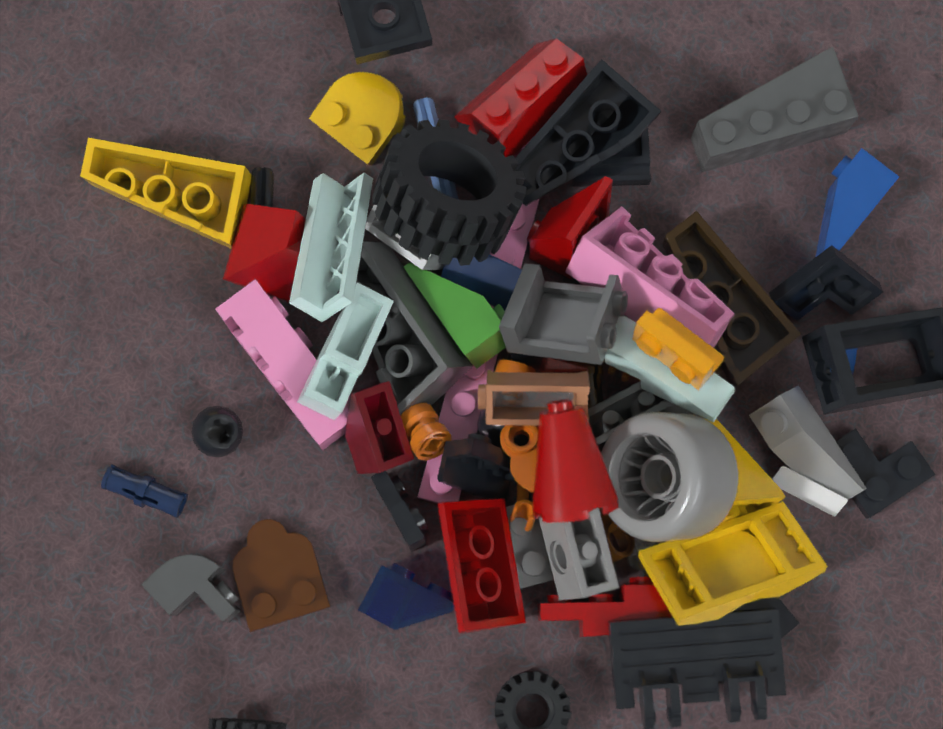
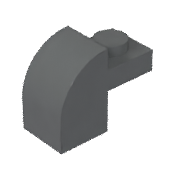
(186, 578)

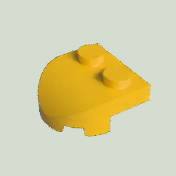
(361, 113)

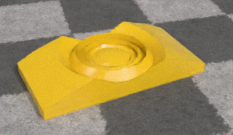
(732, 565)

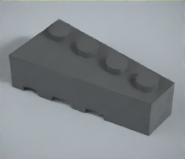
(780, 115)
(413, 343)

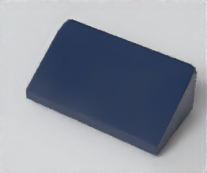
(489, 278)

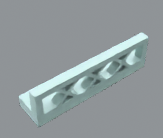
(331, 246)

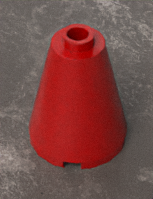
(569, 467)

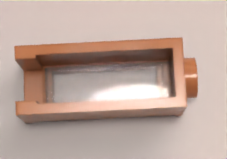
(520, 396)

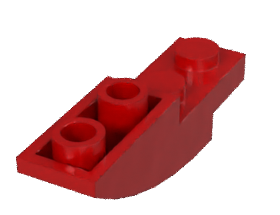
(636, 601)

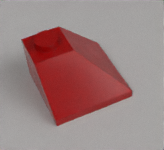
(564, 225)

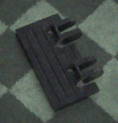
(663, 655)

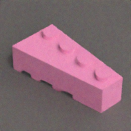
(647, 277)
(280, 355)

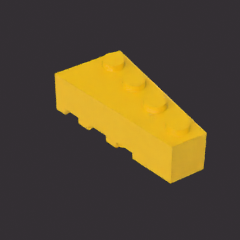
(178, 187)

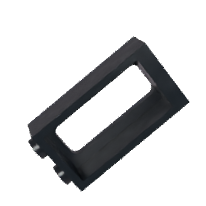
(828, 347)

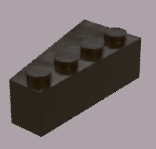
(758, 326)

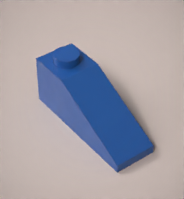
(852, 197)

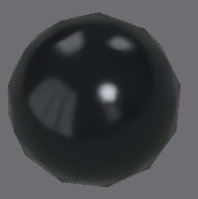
(210, 427)

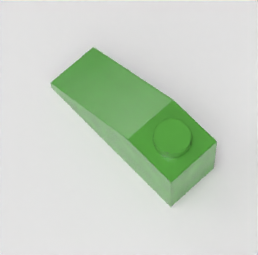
(463, 313)

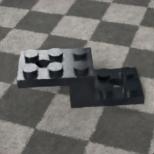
(376, 40)

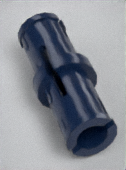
(144, 491)

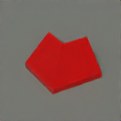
(266, 249)

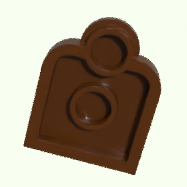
(278, 576)

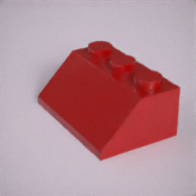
(525, 95)
(481, 564)

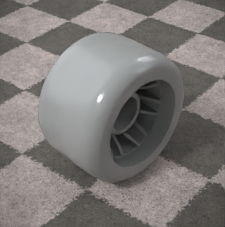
(670, 476)

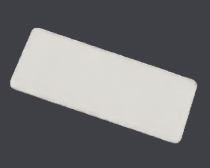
(809, 491)

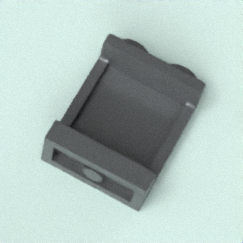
(562, 317)

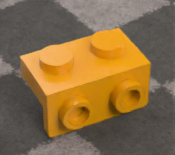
(676, 347)

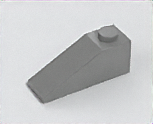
(805, 443)

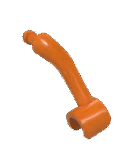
(523, 508)

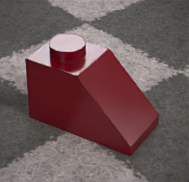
(376, 430)

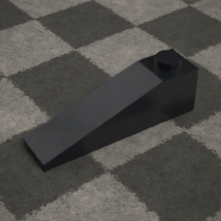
(584, 131)

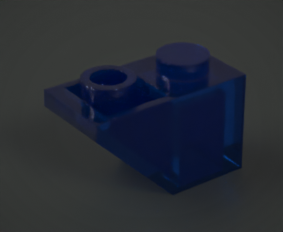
(401, 602)

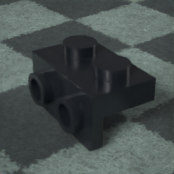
(476, 467)

